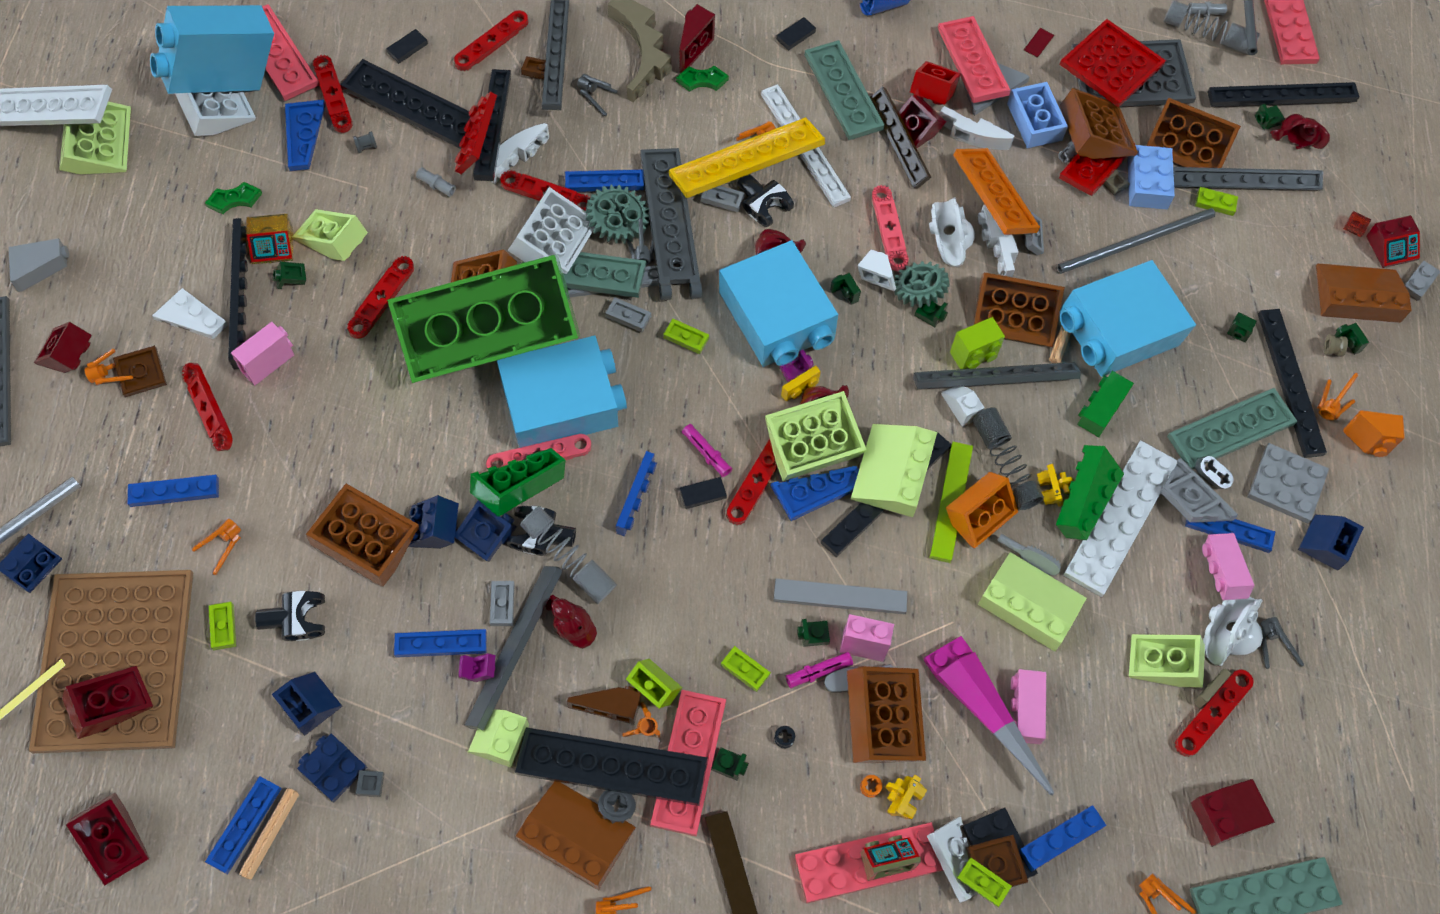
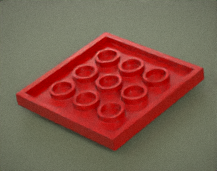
(1112, 62)

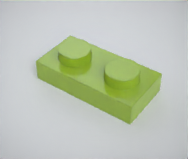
(1219, 201)
(686, 336)
(222, 626)
(745, 669)
(984, 882)

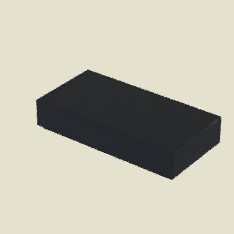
(796, 33)
(407, 46)
(703, 493)

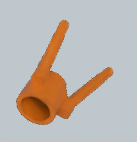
(768, 126)
(96, 372)
(1331, 408)
(227, 531)
(646, 725)
(1154, 887)
(609, 905)

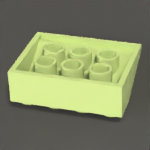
(97, 146)
(814, 436)
(894, 467)
(1032, 601)

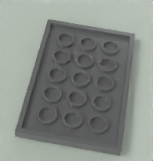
(1168, 82)

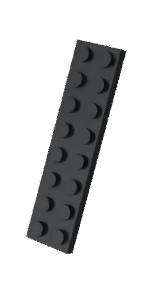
(407, 101)
(612, 766)

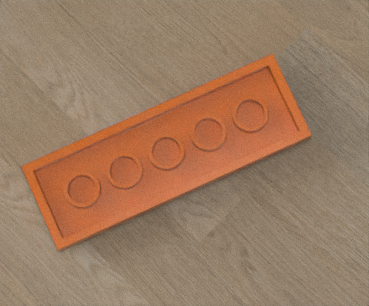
(996, 191)

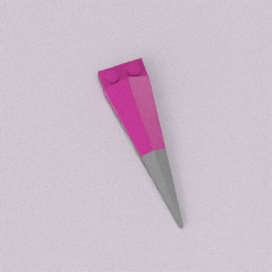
(968, 681)

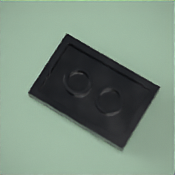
(994, 827)

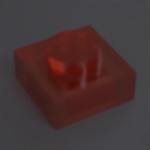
(1357, 224)

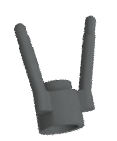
(589, 84)
(642, 251)
(1272, 629)

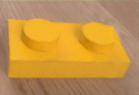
(796, 386)

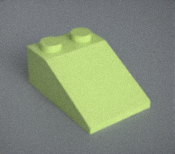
(331, 233)
(1168, 659)

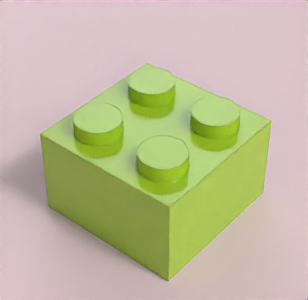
(977, 344)

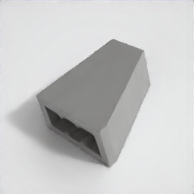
(35, 262)

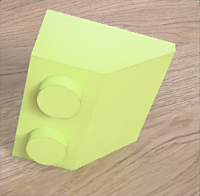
(500, 737)

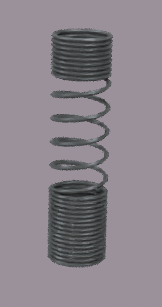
(995, 434)

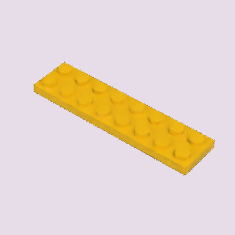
(746, 157)

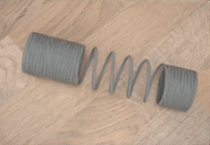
(1236, 35)
(591, 577)

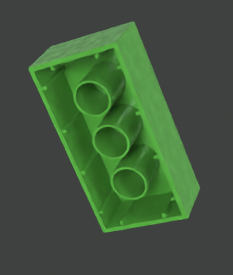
(484, 318)

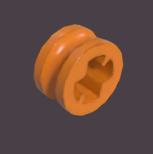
(864, 783)

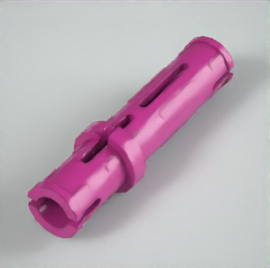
(712, 457)
(810, 673)

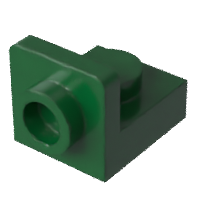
(1269, 117)
(289, 273)
(848, 286)
(932, 314)
(1241, 327)
(1356, 339)
(813, 633)
(730, 764)

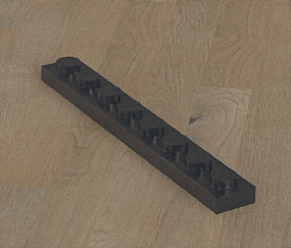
(1283, 94)
(486, 164)
(238, 285)
(1292, 383)
(864, 515)

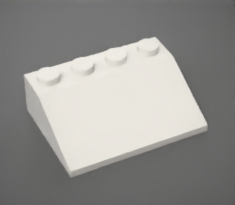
(215, 111)
(553, 229)

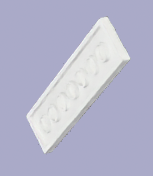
(53, 105)
(1121, 520)

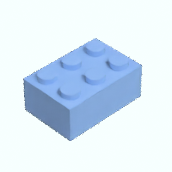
(1037, 115)
(1151, 177)

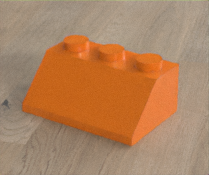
(983, 508)

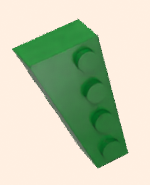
(518, 481)
(1089, 493)

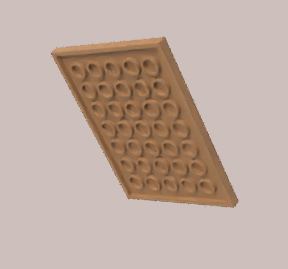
(106, 626)

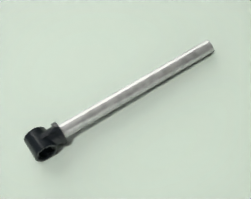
(38, 509)

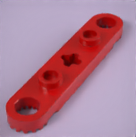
(483, 48)
(335, 103)
(534, 187)
(372, 308)
(207, 407)
(750, 492)
(1203, 724)

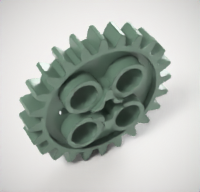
(616, 213)

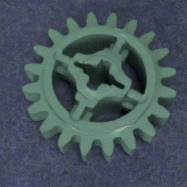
(917, 282)

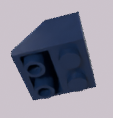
(436, 522)
(1331, 539)
(29, 563)
(307, 701)

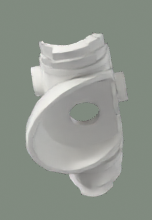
(951, 246)
(1244, 636)

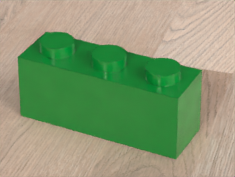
(1104, 403)

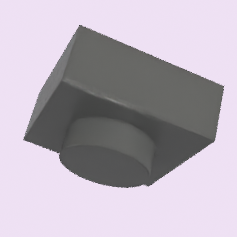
(370, 783)

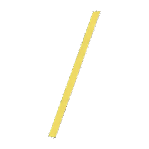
(31, 688)

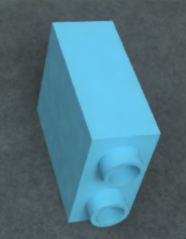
(212, 48)
(778, 304)
(1126, 318)
(561, 391)

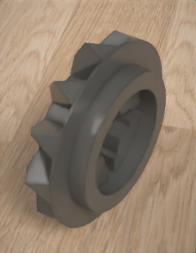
(626, 809)

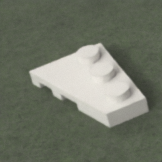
(189, 313)
(952, 855)

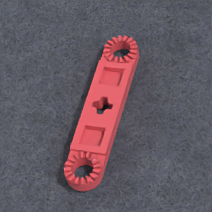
(892, 239)
(563, 446)

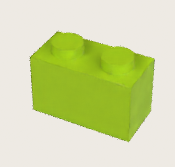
(654, 683)

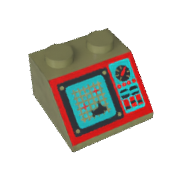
(889, 858)

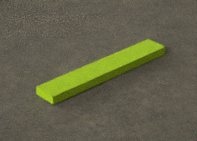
(953, 487)

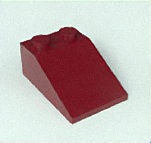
(696, 35)
(106, 701)
(1231, 812)
(108, 838)

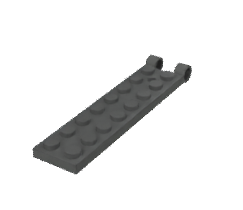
(669, 223)

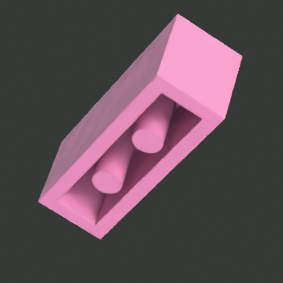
(1228, 566)
(1029, 704)

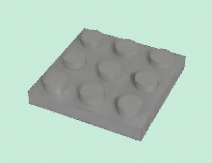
(1288, 483)

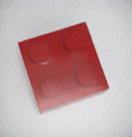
(935, 83)

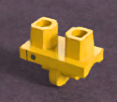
(1049, 477)
(901, 794)

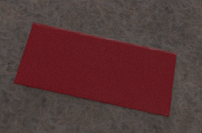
(1039, 42)

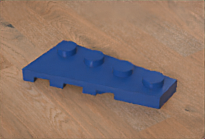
(302, 130)
(813, 492)

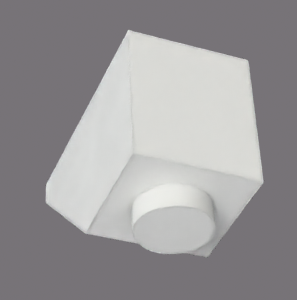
(877, 270)
(963, 403)

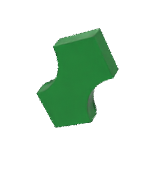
(694, 78)
(242, 195)

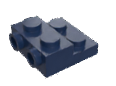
(485, 531)
(331, 767)

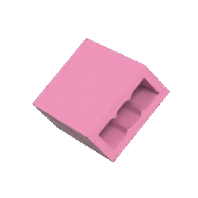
(263, 353)
(866, 638)

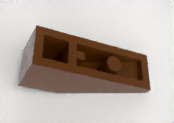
(613, 703)

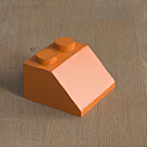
(1376, 432)

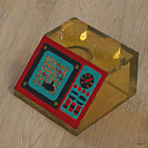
(270, 238)

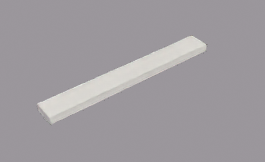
(813, 159)

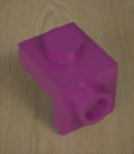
(797, 366)
(477, 668)

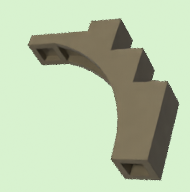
(640, 24)

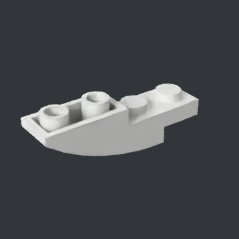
(978, 134)
(520, 146)
(1003, 245)

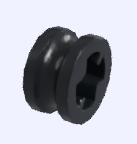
(779, 741)

